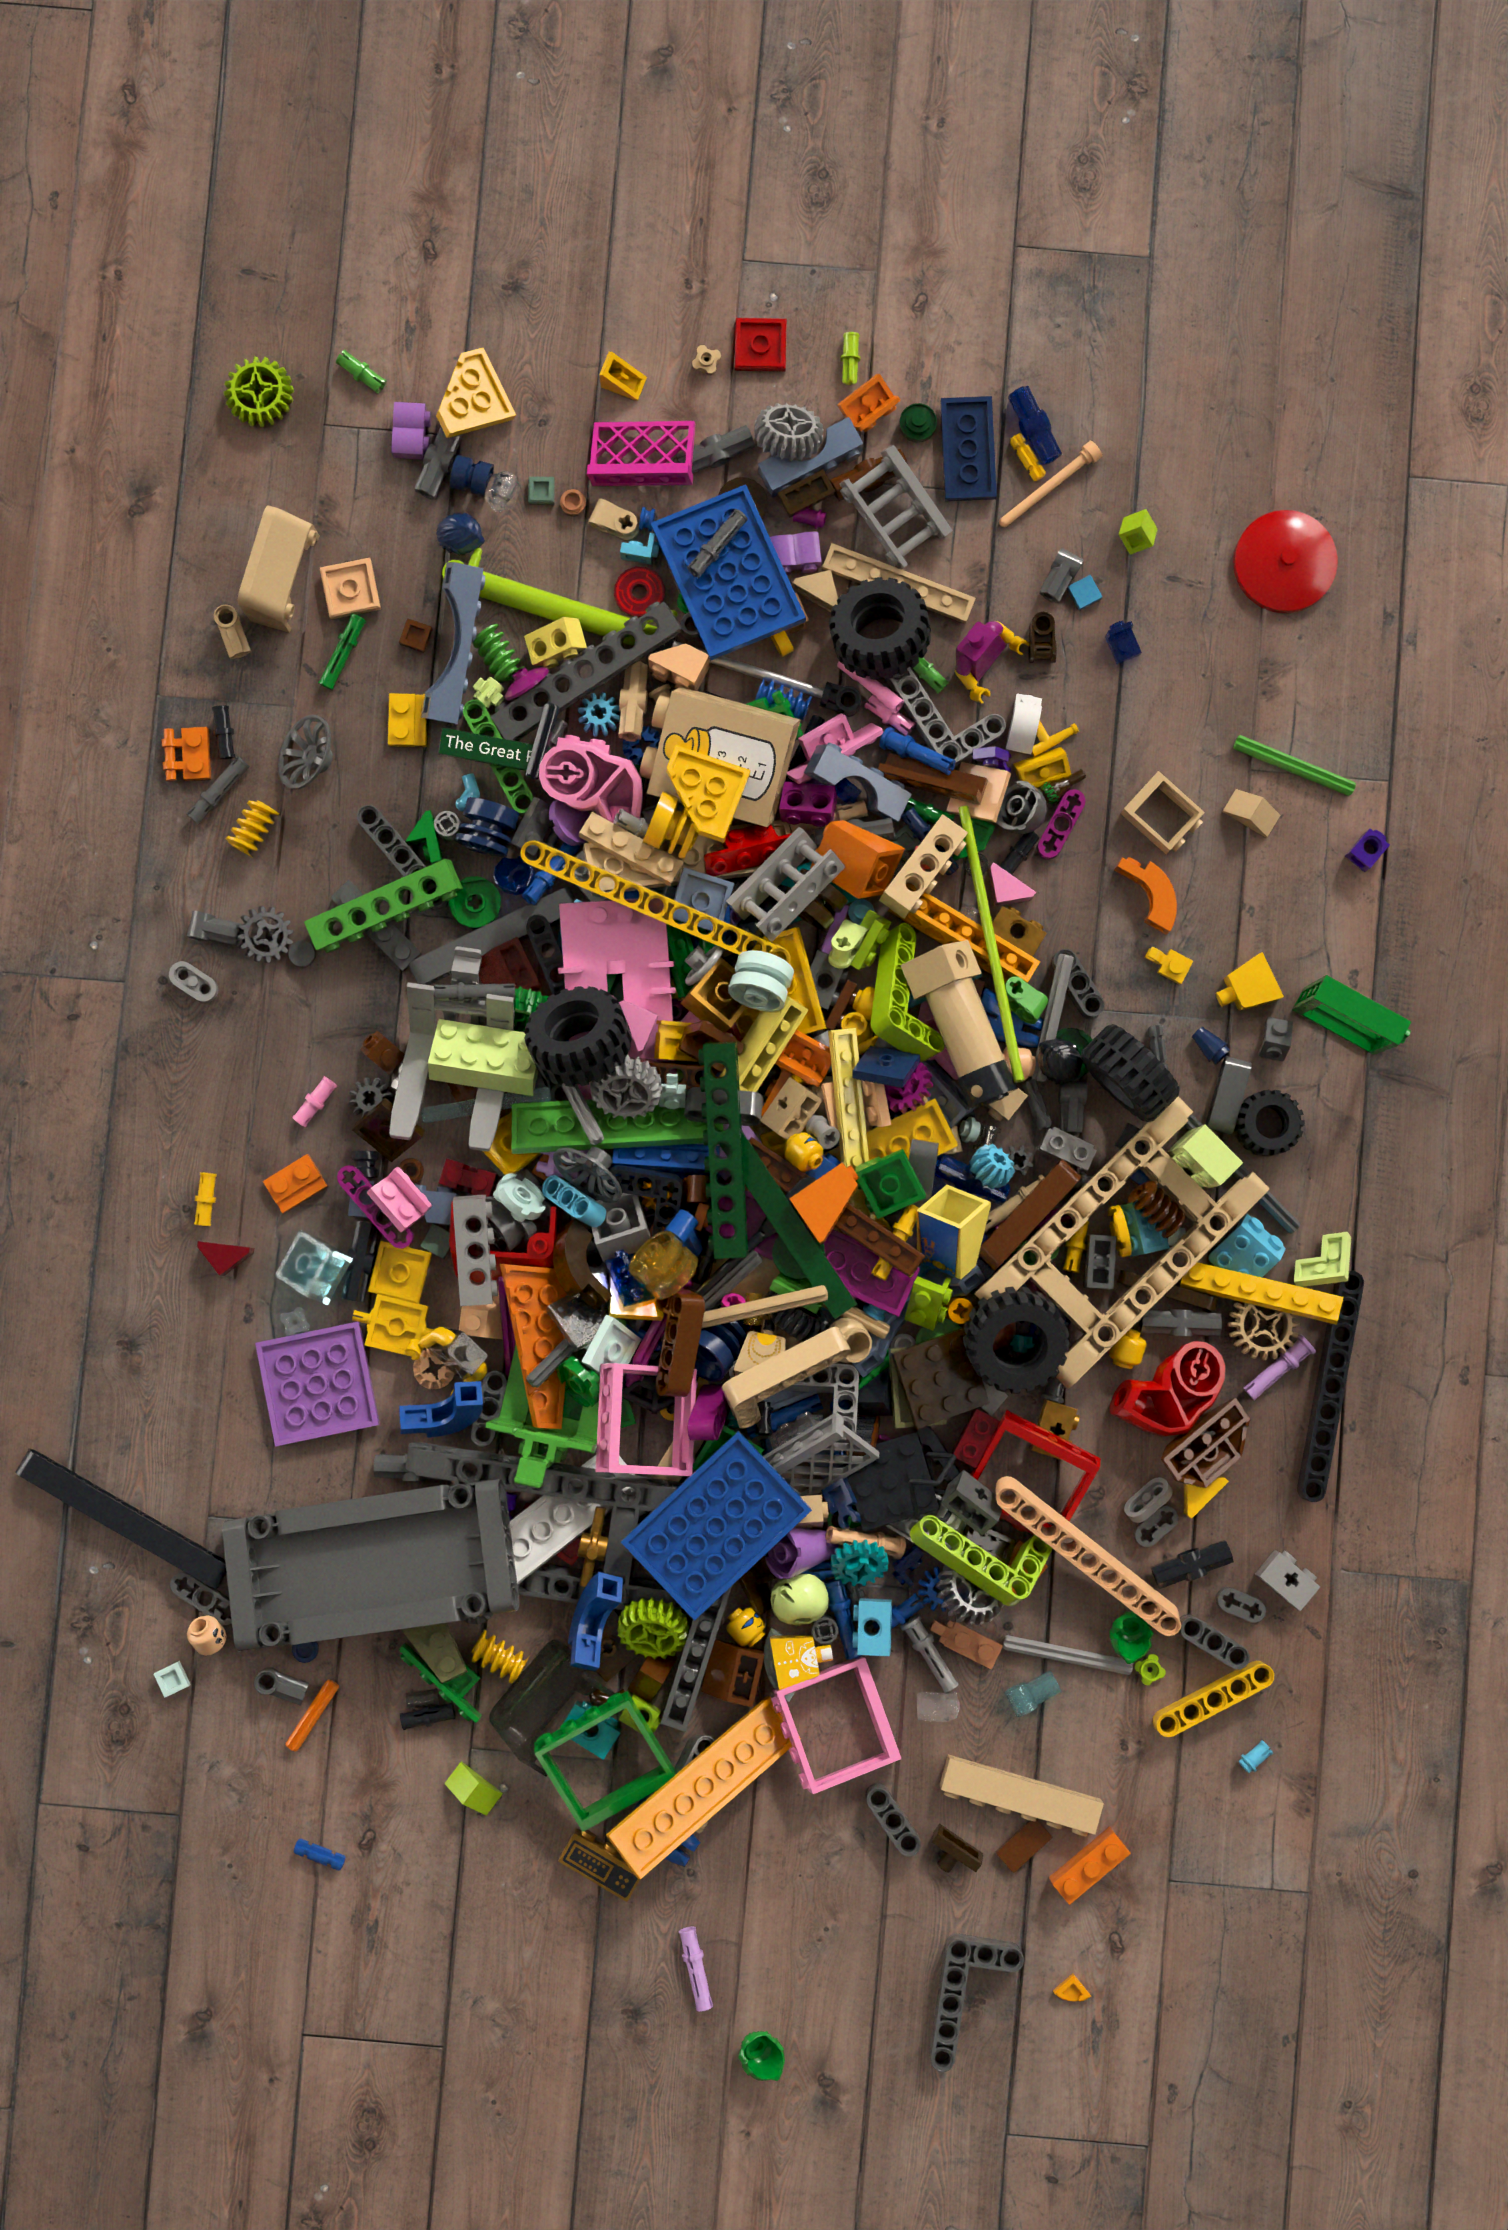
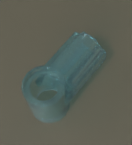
(1026, 1696)

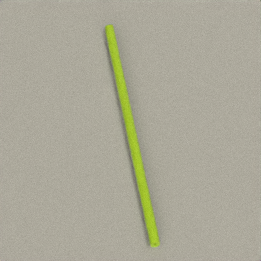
(991, 945)

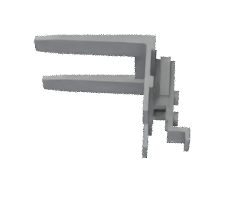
(494, 1012)

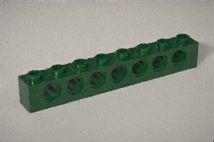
(737, 1244)

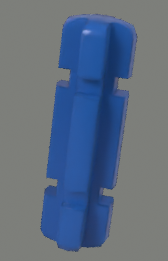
(319, 1854)

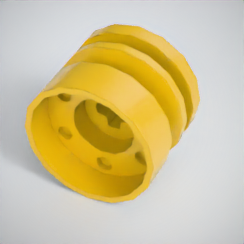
(671, 825)

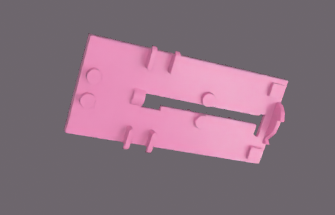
(614, 940)

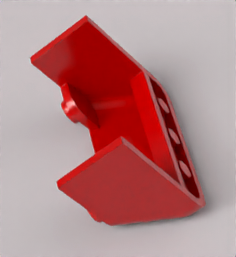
(538, 1249)

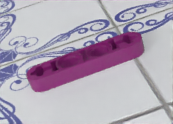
(372, 1209)

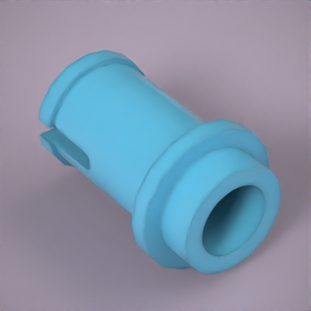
(1255, 1757)

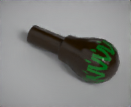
(1055, 789)

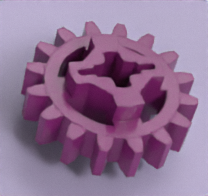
(914, 1091)

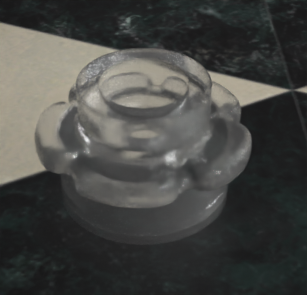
(969, 911)

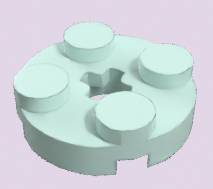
(520, 1197)

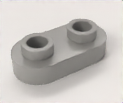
(194, 982)
(1148, 1500)

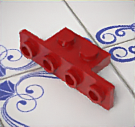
(743, 850)

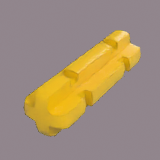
(1027, 457)

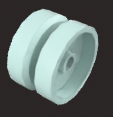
(761, 981)

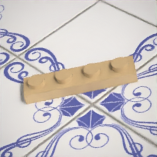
(630, 849)

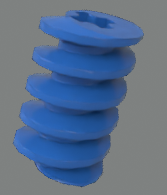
(798, 706)

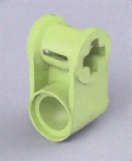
(846, 944)

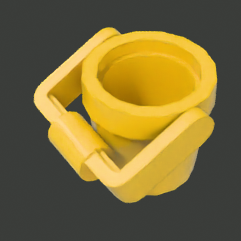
(863, 1029)

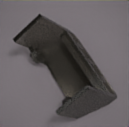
(538, 1697)

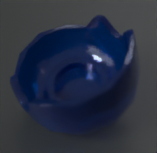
(513, 875)

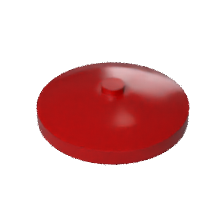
(1285, 561)

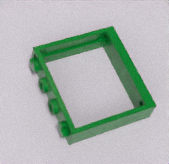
(1352, 1015)
(620, 1798)

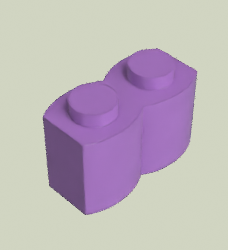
(409, 430)
(798, 551)

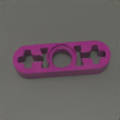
(1045, 838)

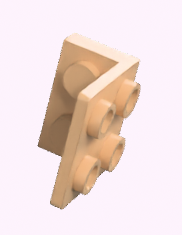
(874, 1102)

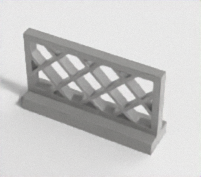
(813, 1440)

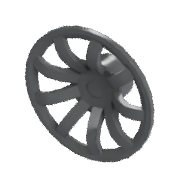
(313, 755)
(593, 1164)

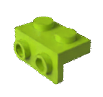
(876, 935)
(928, 1302)

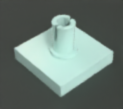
(610, 1345)

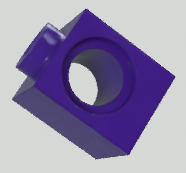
(1358, 855)

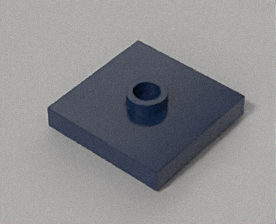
(886, 1066)

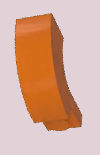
(1158, 889)

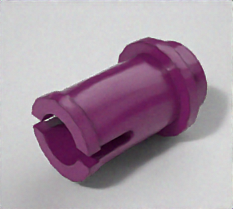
(811, 517)

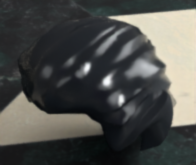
(1059, 1060)

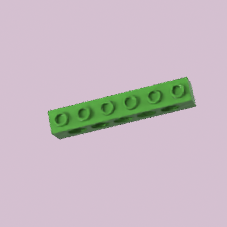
(321, 926)

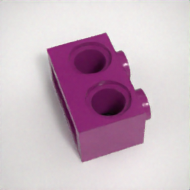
(809, 798)

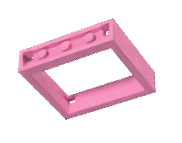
(610, 1420)
(878, 1716)

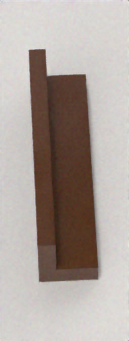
(923, 777)

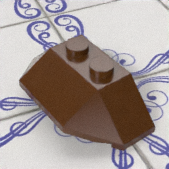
(1209, 1446)

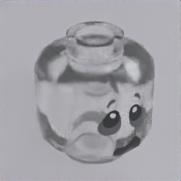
(502, 491)

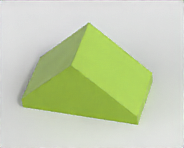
(472, 1789)

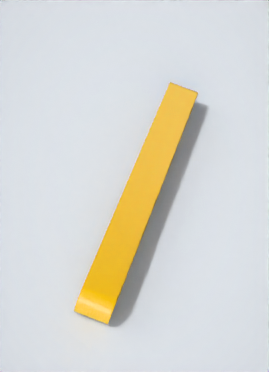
(645, 896)

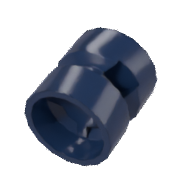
(469, 475)

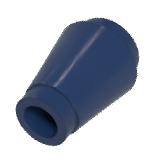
(1211, 1045)

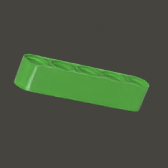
(481, 725)

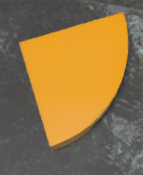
(1072, 1990)

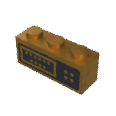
(599, 1864)

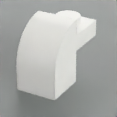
(1024, 723)

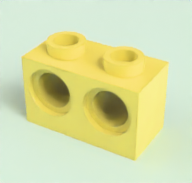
(561, 638)

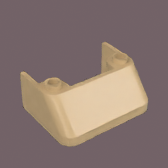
(274, 567)

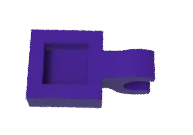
(992, 757)

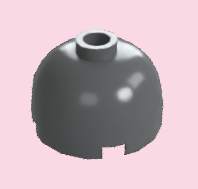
(1022, 808)

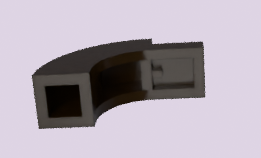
(572, 1267)

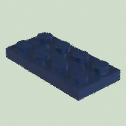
(968, 448)

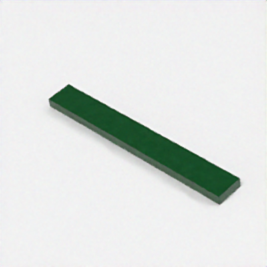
(793, 1230)

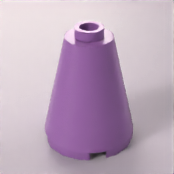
(799, 1552)

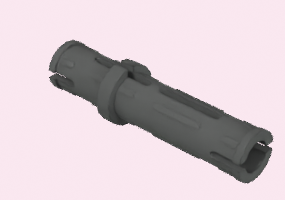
(710, 551)
(217, 790)
(467, 992)

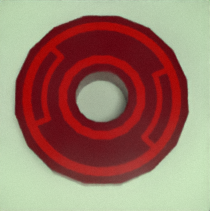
(634, 578)

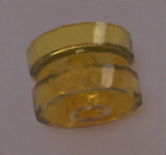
(663, 1265)

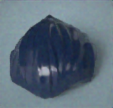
(459, 534)

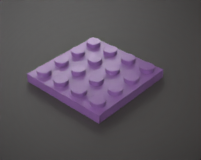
(317, 1383)

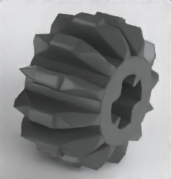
(369, 1088)

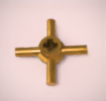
(592, 1546)

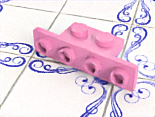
(837, 732)

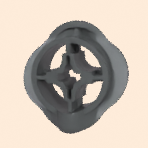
(508, 1233)

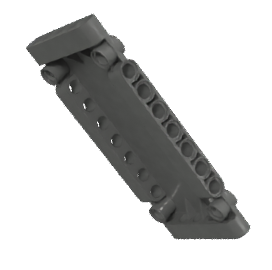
(370, 1565)

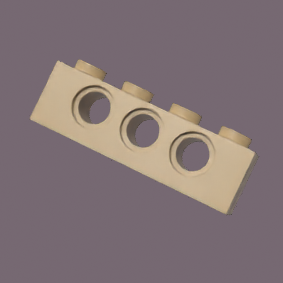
(943, 833)

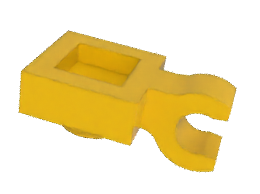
(1172, 965)

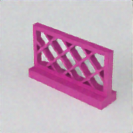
(637, 473)

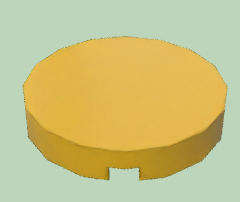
(1119, 1228)

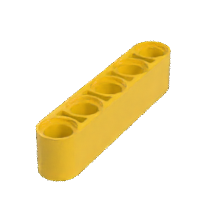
(1226, 1698)

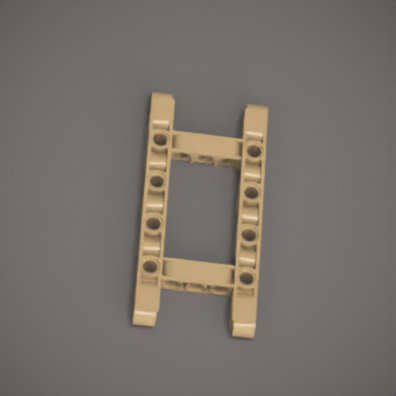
(1161, 1276)

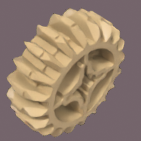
(1270, 1333)

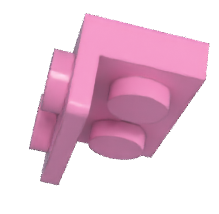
(400, 1199)

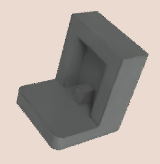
(1276, 1039)

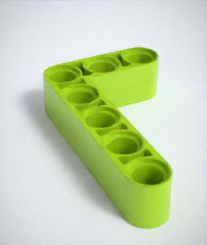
(891, 999)
(983, 1562)

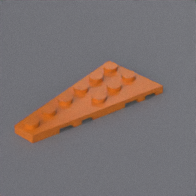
(536, 1336)

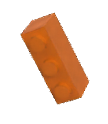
(1089, 1865)

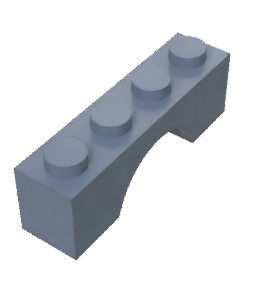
(841, 445)
(884, 797)
(438, 1214)

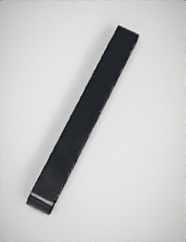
(1334, 1399)
(122, 1518)

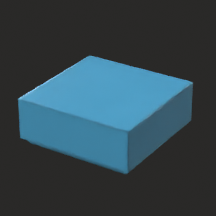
(1084, 592)

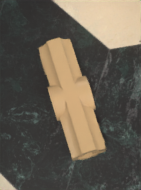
(633, 702)

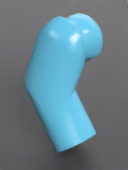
(471, 790)

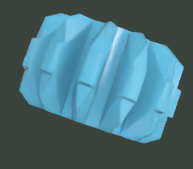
(592, 721)
(992, 1166)

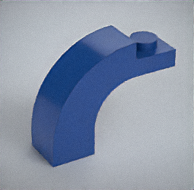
(445, 1416)
(589, 1618)

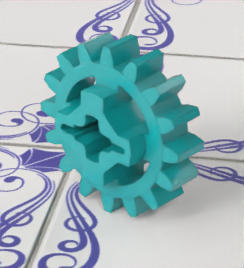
(859, 1562)

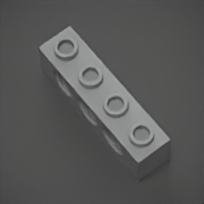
(470, 1291)

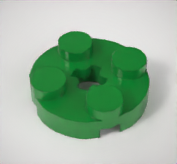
(487, 911)
(582, 1383)

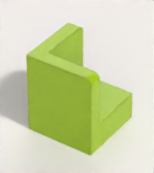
(1138, 531)

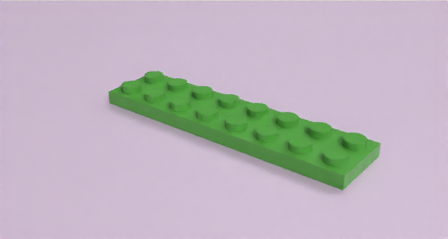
(555, 1125)

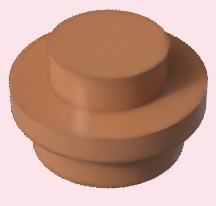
(572, 502)

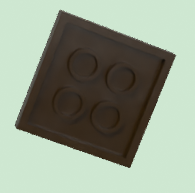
(939, 1379)

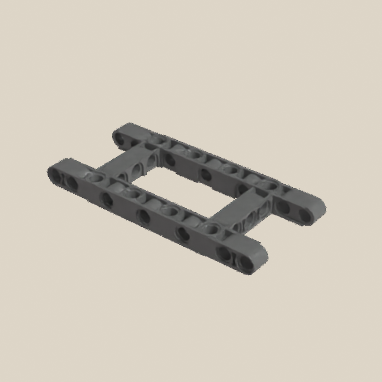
(597, 1487)

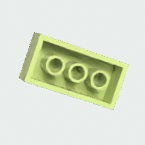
(482, 1058)
(1204, 1157)

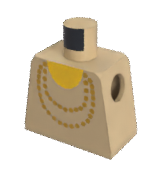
(759, 1347)

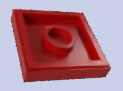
(760, 344)

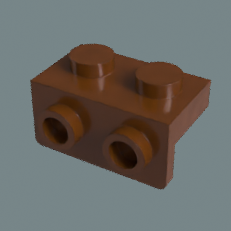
(701, 1033)

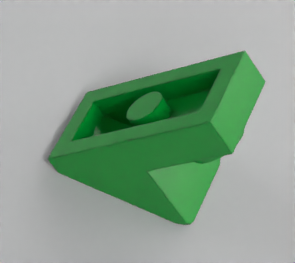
(425, 832)

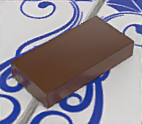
(1023, 1845)

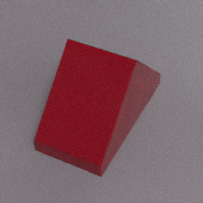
(224, 1257)

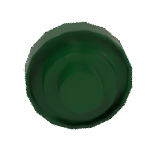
(918, 422)

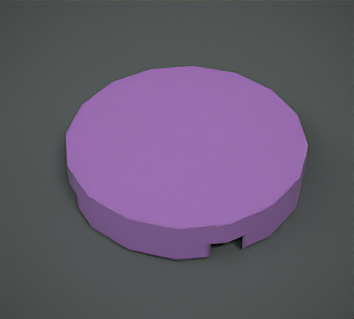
(567, 822)

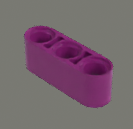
(708, 1413)

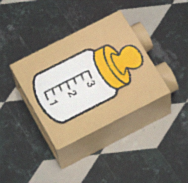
(729, 733)

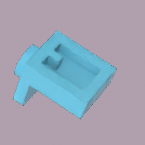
(636, 552)

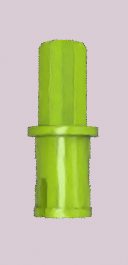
(850, 358)

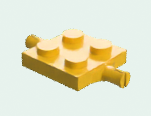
(394, 1324)

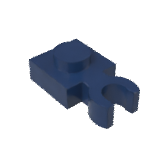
(840, 1500)

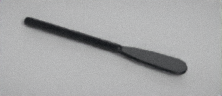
(765, 1231)

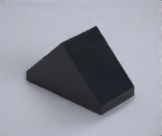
(875, 1396)

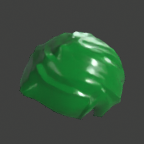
(1131, 1637)
(762, 2056)

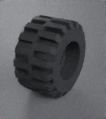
(1290, 1119)

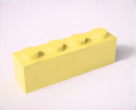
(766, 1042)

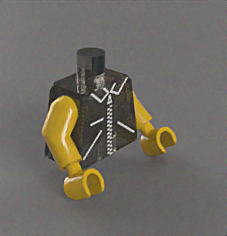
(455, 1351)

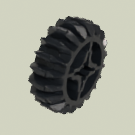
(799, 1321)

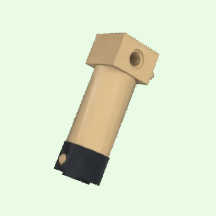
(947, 983)

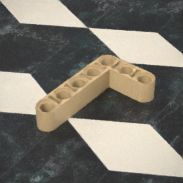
(781, 1372)

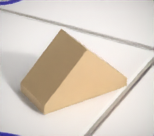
(818, 589)
(1252, 812)

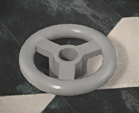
(701, 963)

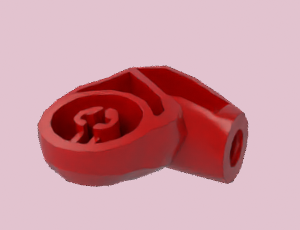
(1177, 1395)

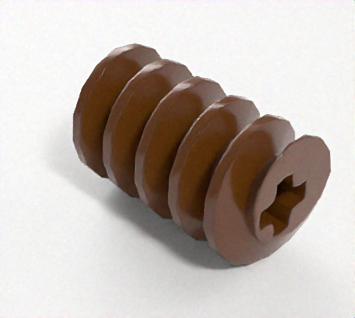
(1159, 1206)

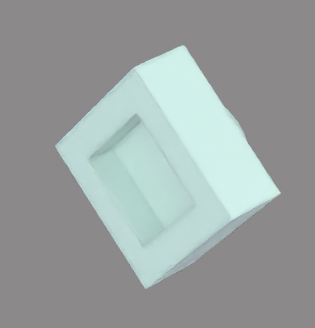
(172, 1679)

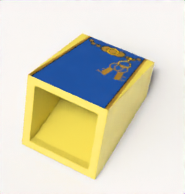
(951, 1230)

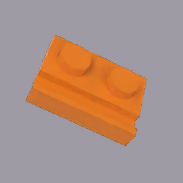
(295, 1183)

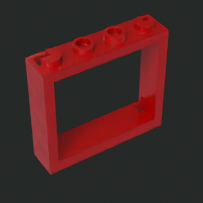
(1051, 1443)

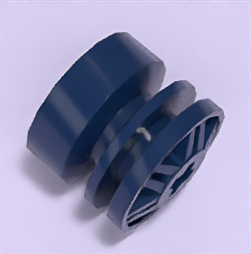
(487, 826)
(718, 1350)

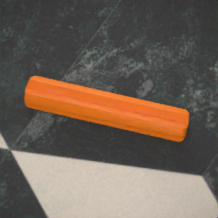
(312, 1715)

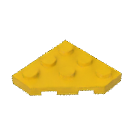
(473, 396)
(707, 790)

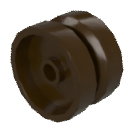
(817, 911)

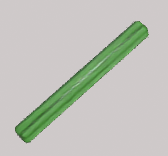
(1294, 765)

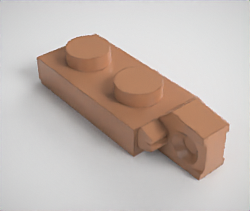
(967, 1642)

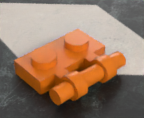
(195, 754)

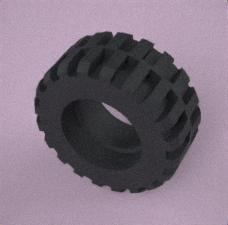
(877, 601)
(585, 1057)
(1130, 1073)
(1030, 1368)

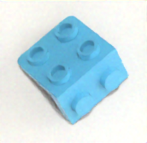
(1248, 1249)

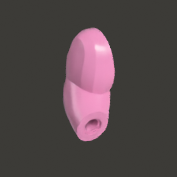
(592, 780)

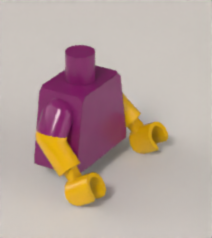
(979, 651)

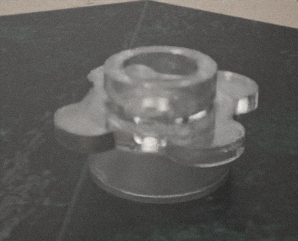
(297, 1314)

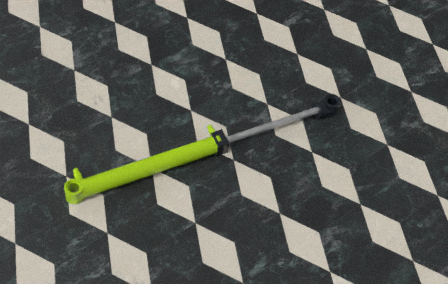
(603, 621)

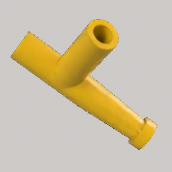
(1048, 742)

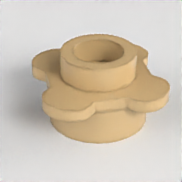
(709, 366)

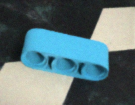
(573, 1201)

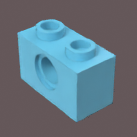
(881, 1612)

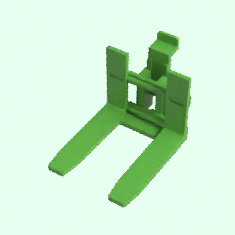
(517, 1421)

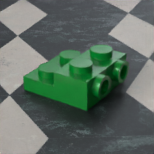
(889, 1183)

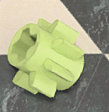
(488, 692)

